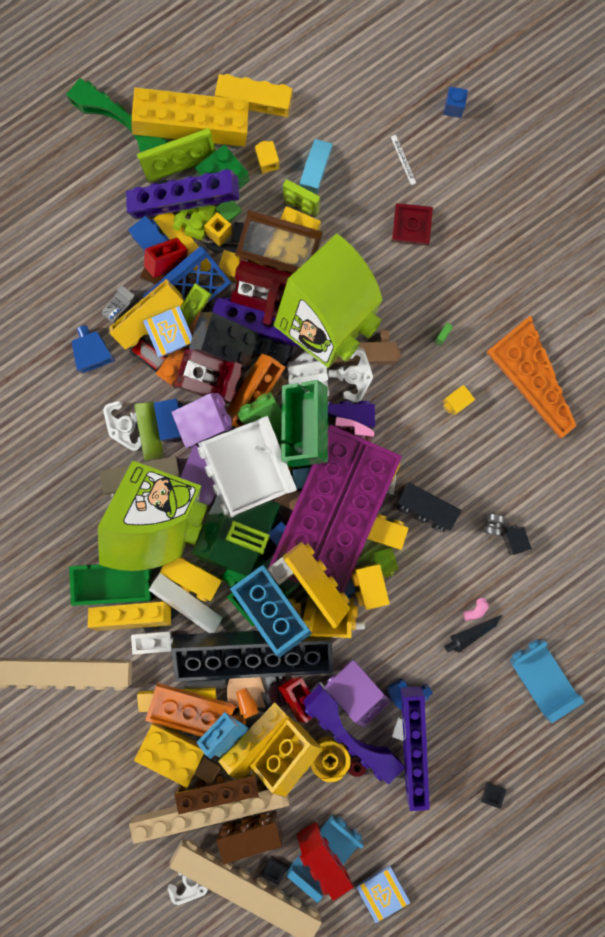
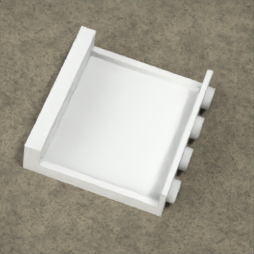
(245, 474)

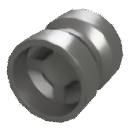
(493, 529)

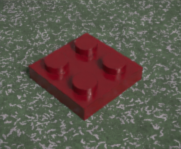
(412, 224)

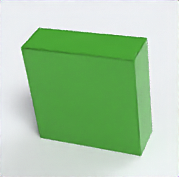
(229, 210)
(444, 333)

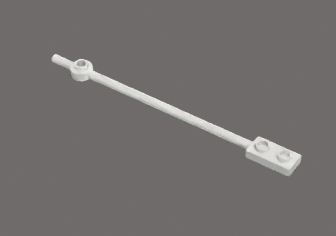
(162, 641)

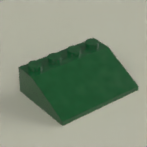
(212, 541)

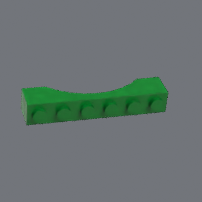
(90, 101)

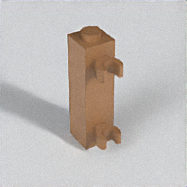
(377, 352)

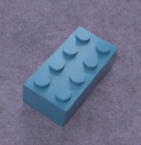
(271, 611)

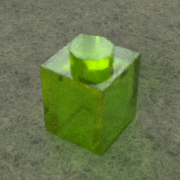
(387, 561)

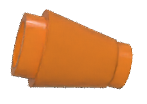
(246, 703)

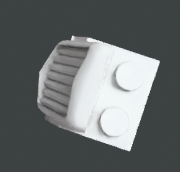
(307, 369)

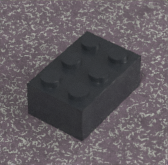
(223, 339)
(427, 508)

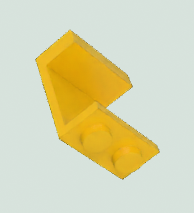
(322, 628)

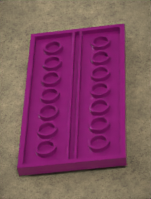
(340, 504)

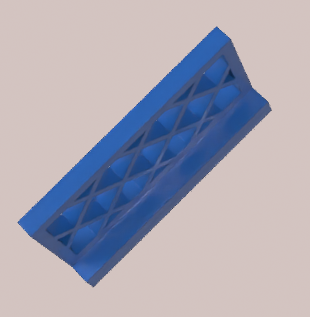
(187, 266)

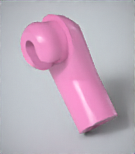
(478, 612)

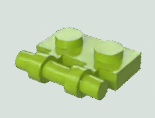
(195, 226)

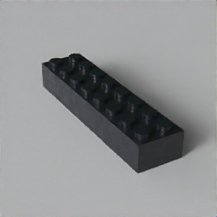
(246, 656)

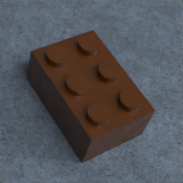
(249, 836)

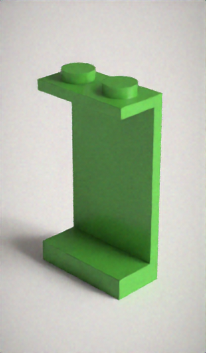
(263, 407)

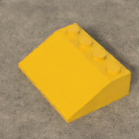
(317, 584)

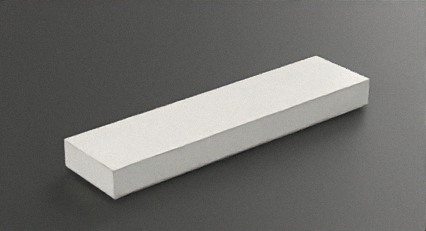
(185, 603)

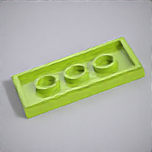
(176, 155)

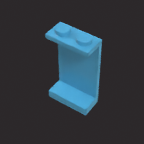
(545, 681)
(222, 736)
(341, 841)

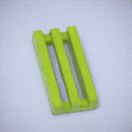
(244, 544)

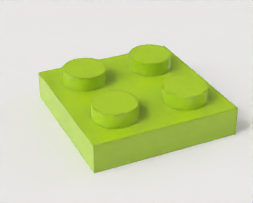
(302, 198)

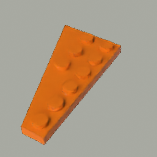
(530, 370)

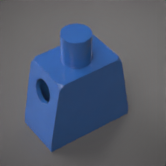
(90, 350)

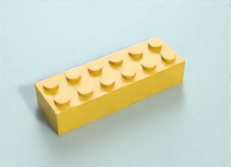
(182, 114)

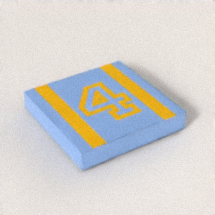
(168, 331)
(382, 894)

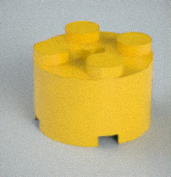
(340, 762)

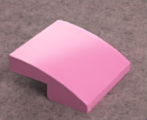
(354, 428)

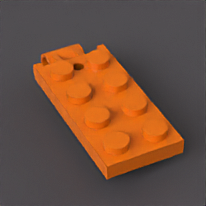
(186, 710)

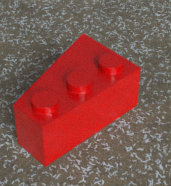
(322, 862)

